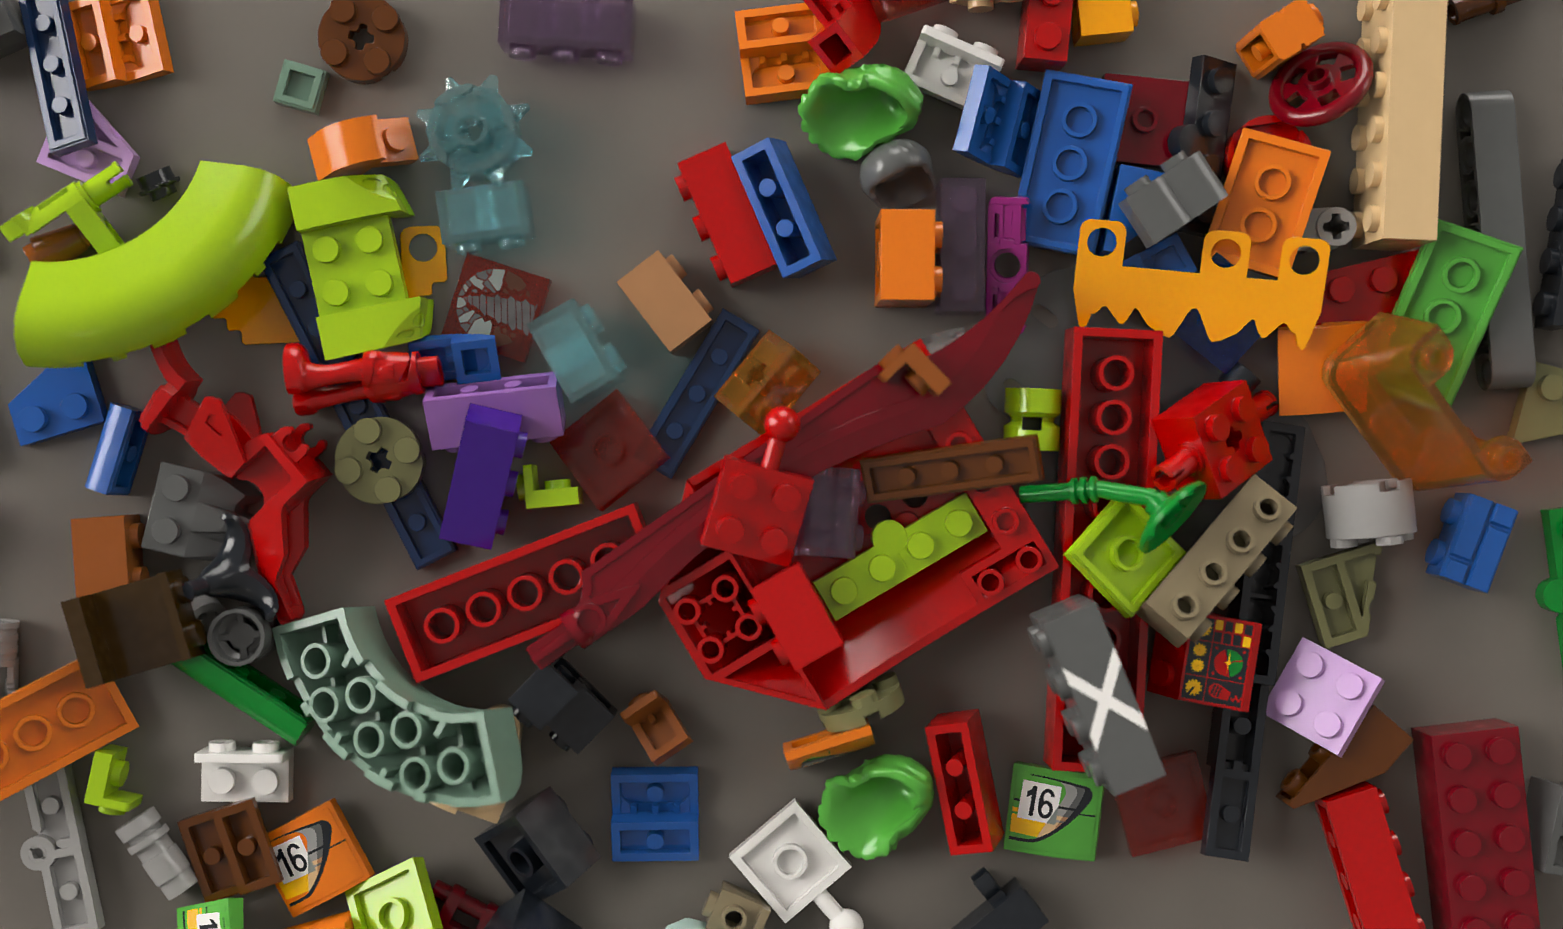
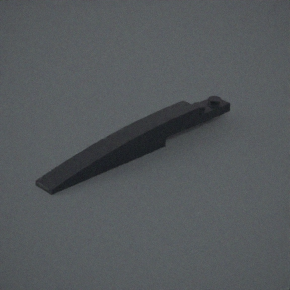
(1235, 734)

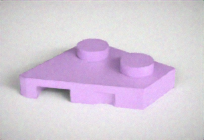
(96, 158)

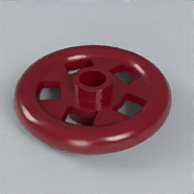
(1321, 84)

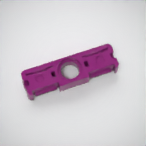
(1005, 235)

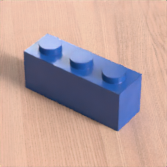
(783, 208)

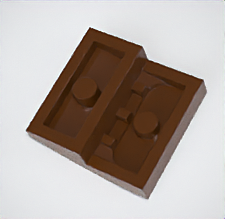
(230, 850)

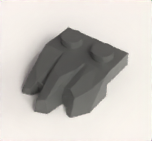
(189, 510)

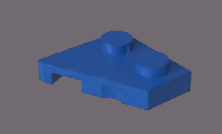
(58, 404)

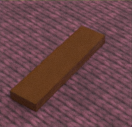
(952, 468)

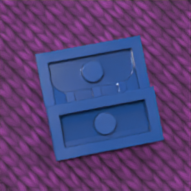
(997, 121)
(655, 813)

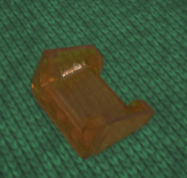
(1389, 393)

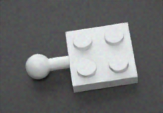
(794, 865)

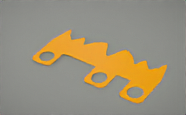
(1219, 294)

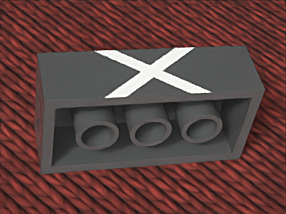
(1096, 695)

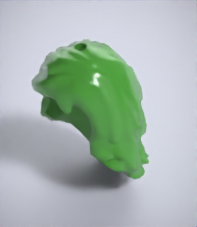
(859, 109)
(876, 805)

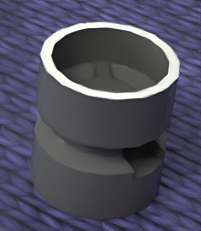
(241, 635)

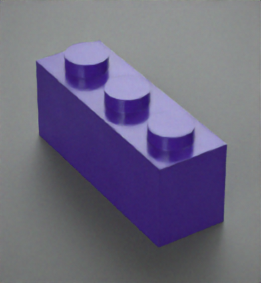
(483, 476)

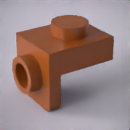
(656, 726)

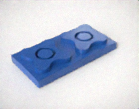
(1072, 158)

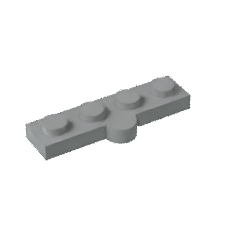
(62, 852)

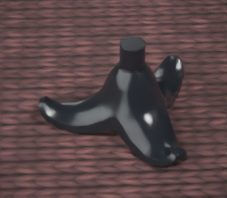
(231, 573)

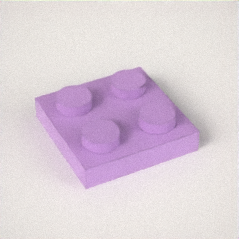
(1323, 696)

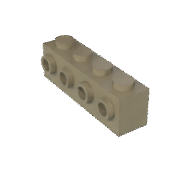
(1217, 561)

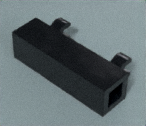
(1004, 908)

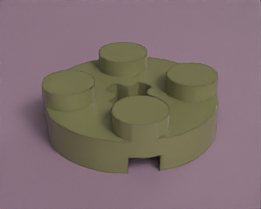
(356, 470)
(879, 695)

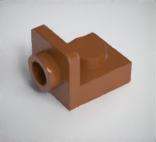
(922, 373)

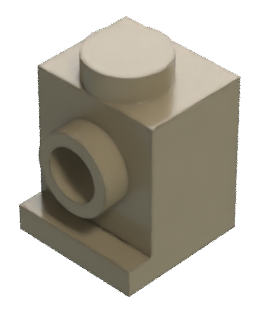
(730, 898)

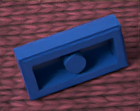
(117, 451)

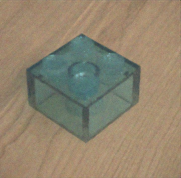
(577, 352)

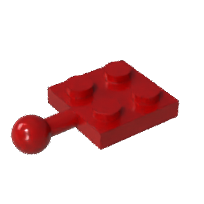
(758, 505)

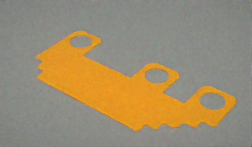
(263, 320)

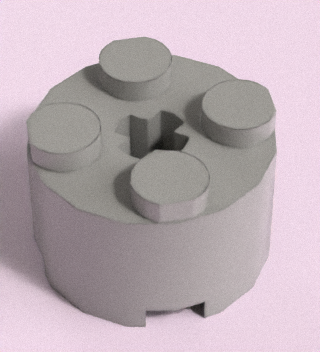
(1369, 510)

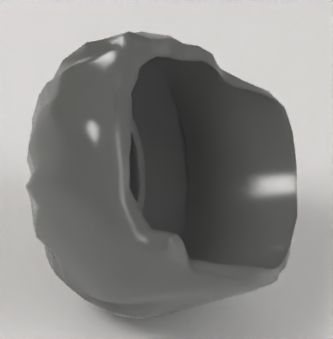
(897, 174)

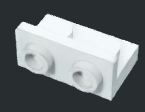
(246, 772)

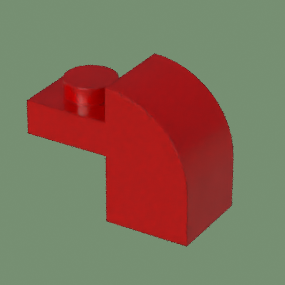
(847, 31)

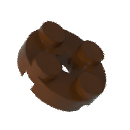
(377, 58)

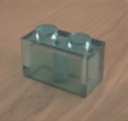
(485, 216)

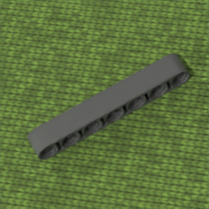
(1495, 208)

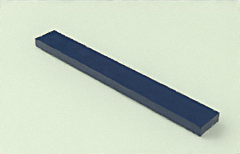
(415, 514)

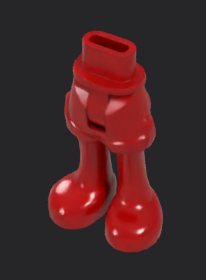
(374, 377)

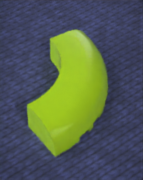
(159, 280)

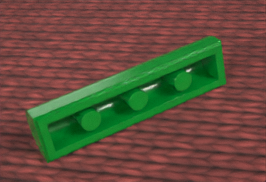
(252, 694)

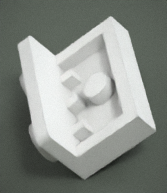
(945, 64)

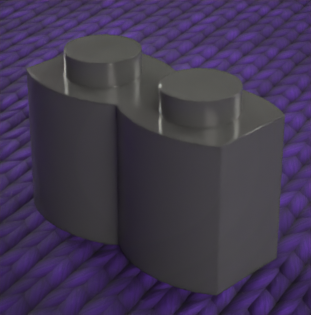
(1173, 198)

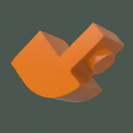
(360, 145)

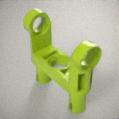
(82, 205)

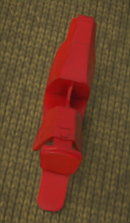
(234, 444)

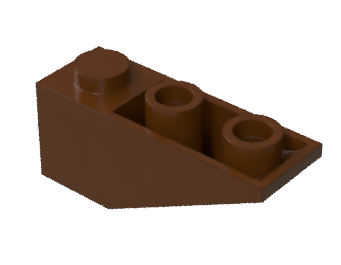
(1369, 754)

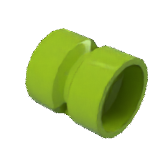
(1034, 403)

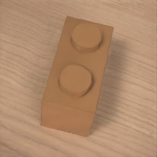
(665, 301)

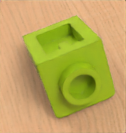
(555, 493)
(106, 776)

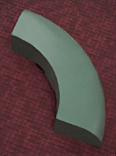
(389, 722)

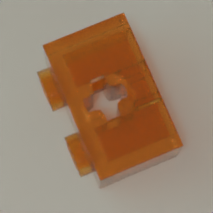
(767, 378)

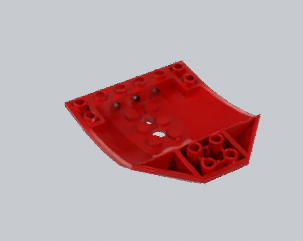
(730, 647)

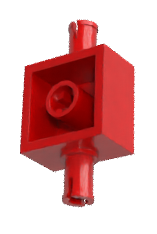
(1214, 438)

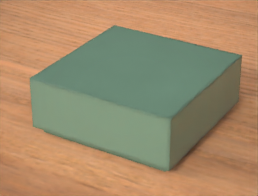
(301, 87)

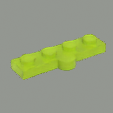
(899, 554)

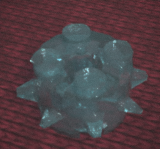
(458, 112)

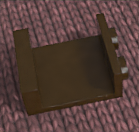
(133, 628)

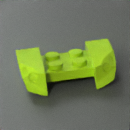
(358, 263)

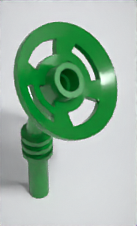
(1165, 511)

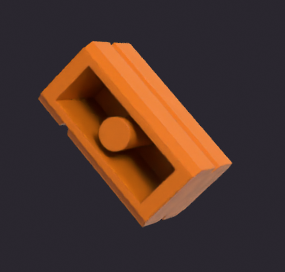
(1280, 37)

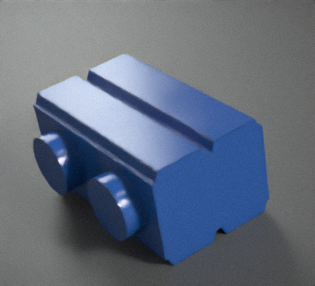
(1470, 541)

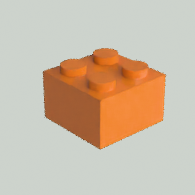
(906, 258)

